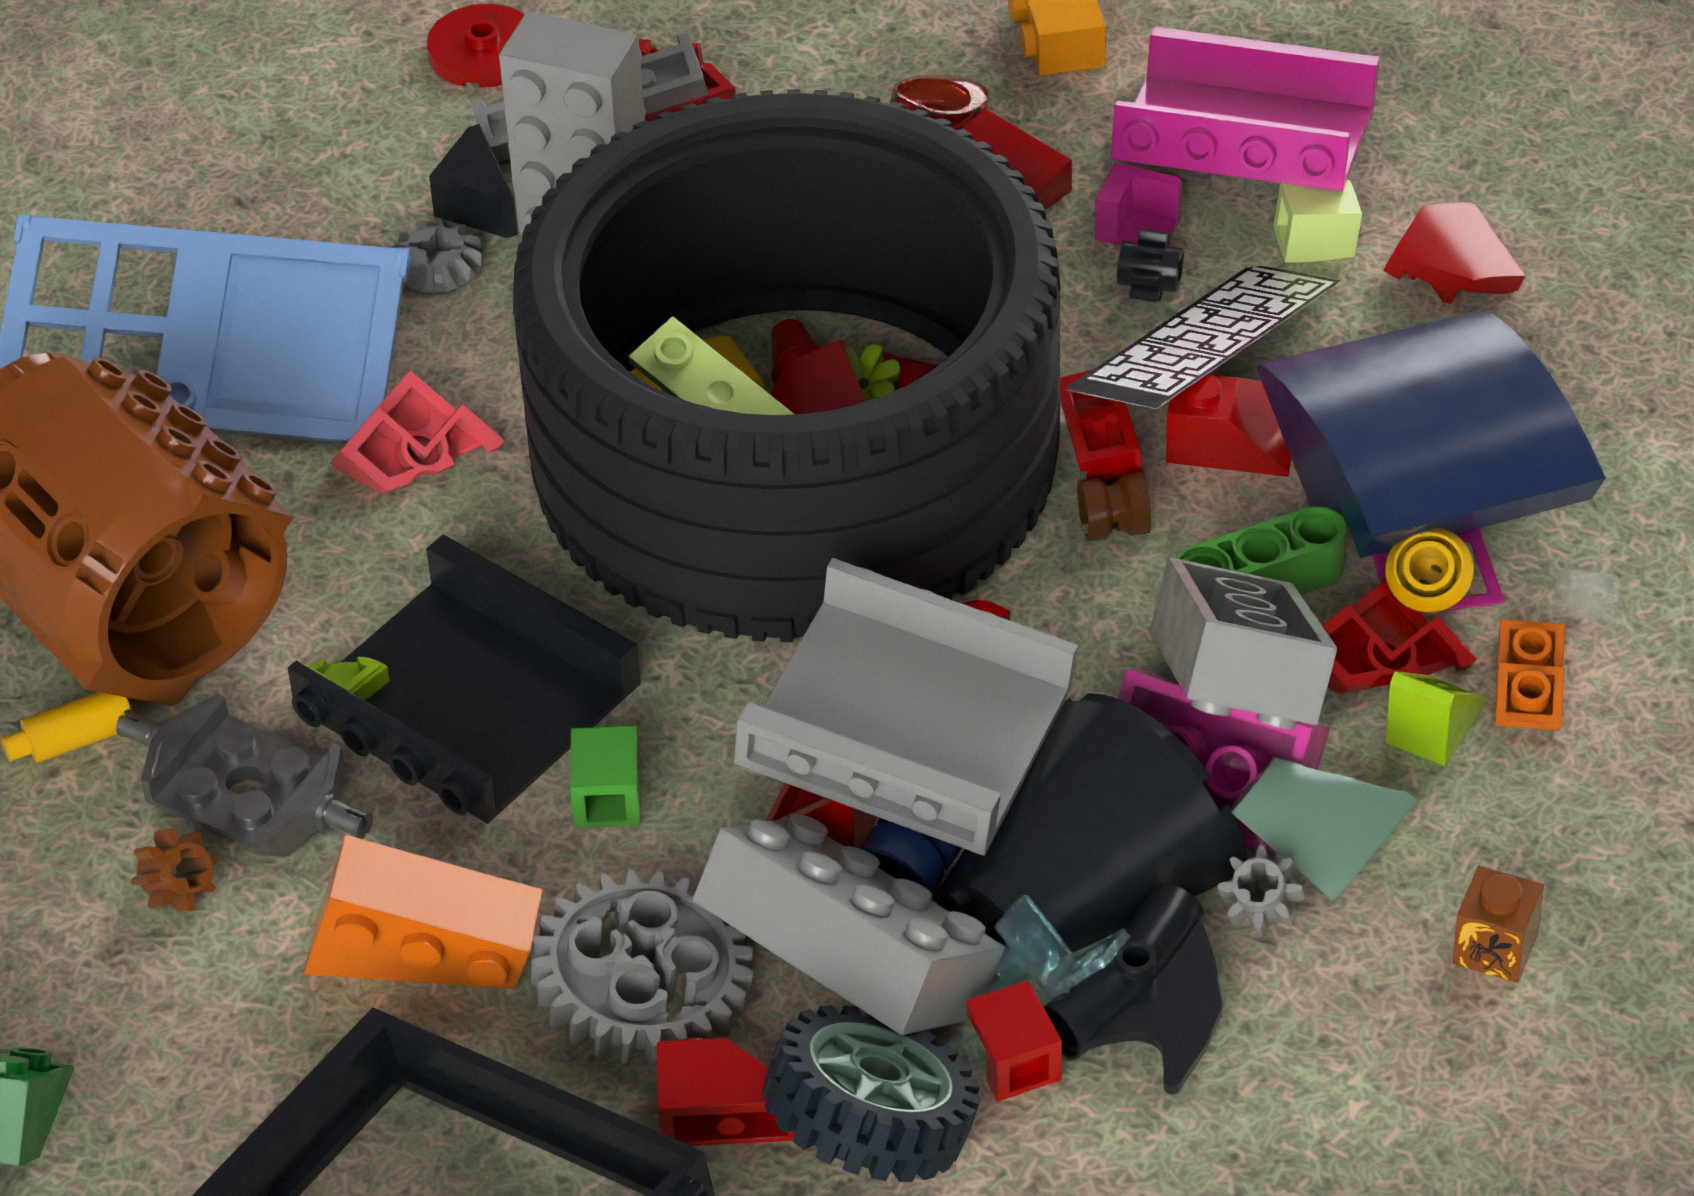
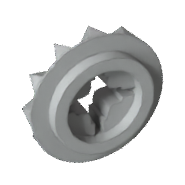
(453, 266)

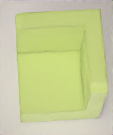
(1317, 223)

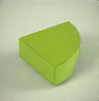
(359, 677)

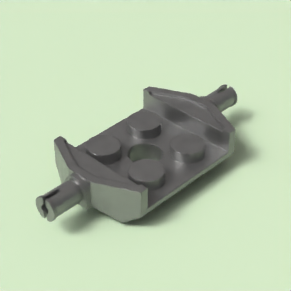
(207, 751)

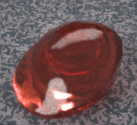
(942, 97)

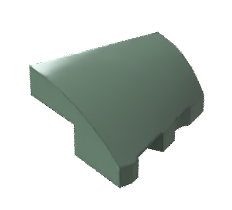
(1320, 819)

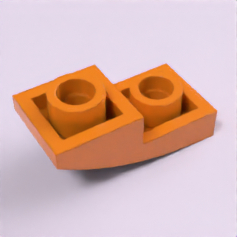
(1530, 675)

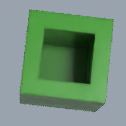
(605, 776)

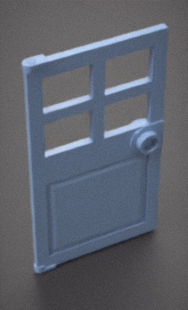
(255, 326)

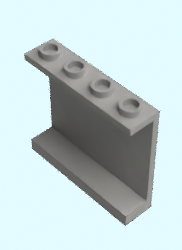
(910, 707)

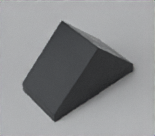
(472, 187)

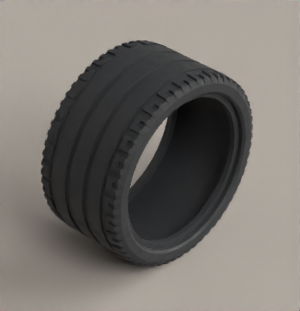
(769, 213)

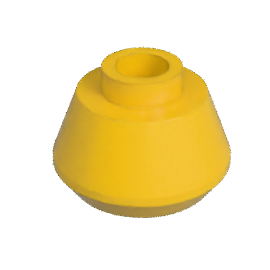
(1415, 562)

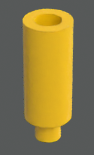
(66, 727)

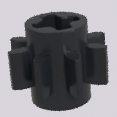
(1150, 265)

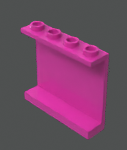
(1248, 109)

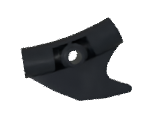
(1153, 990)

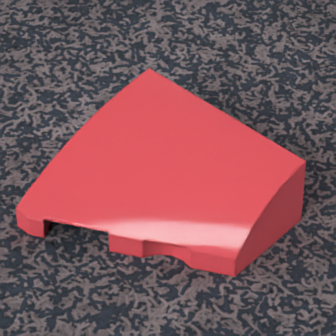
(410, 437)

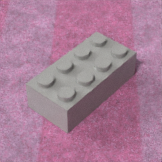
(562, 97)
(1242, 644)
(848, 922)

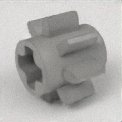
(1246, 882)

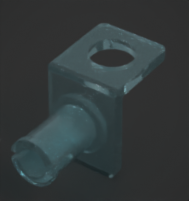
(1039, 952)

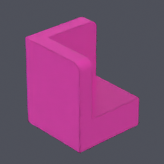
(1136, 201)

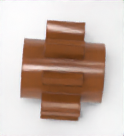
(192, 865)

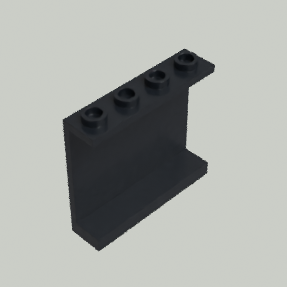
(478, 684)

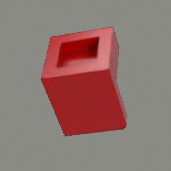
(1018, 1040)

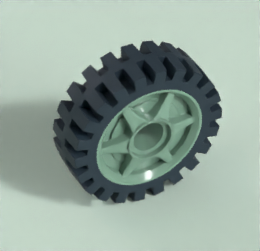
(870, 1094)

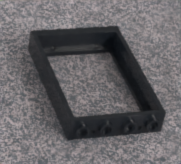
(392, 1054)

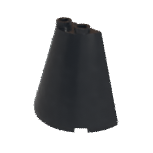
(1098, 827)

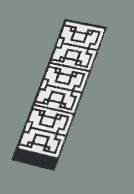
(1202, 336)

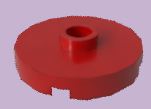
(468, 43)

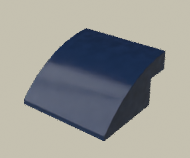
(1430, 430)

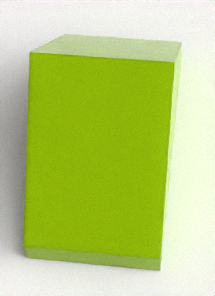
(1429, 715)

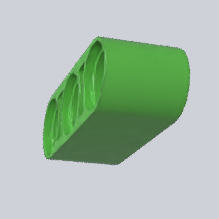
(1292, 548)

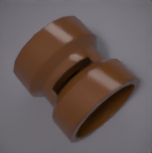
(1119, 506)

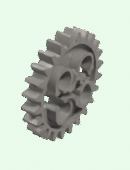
(626, 994)

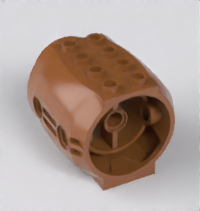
(129, 528)

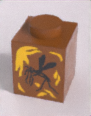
(1497, 924)

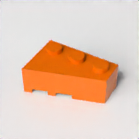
(420, 921)

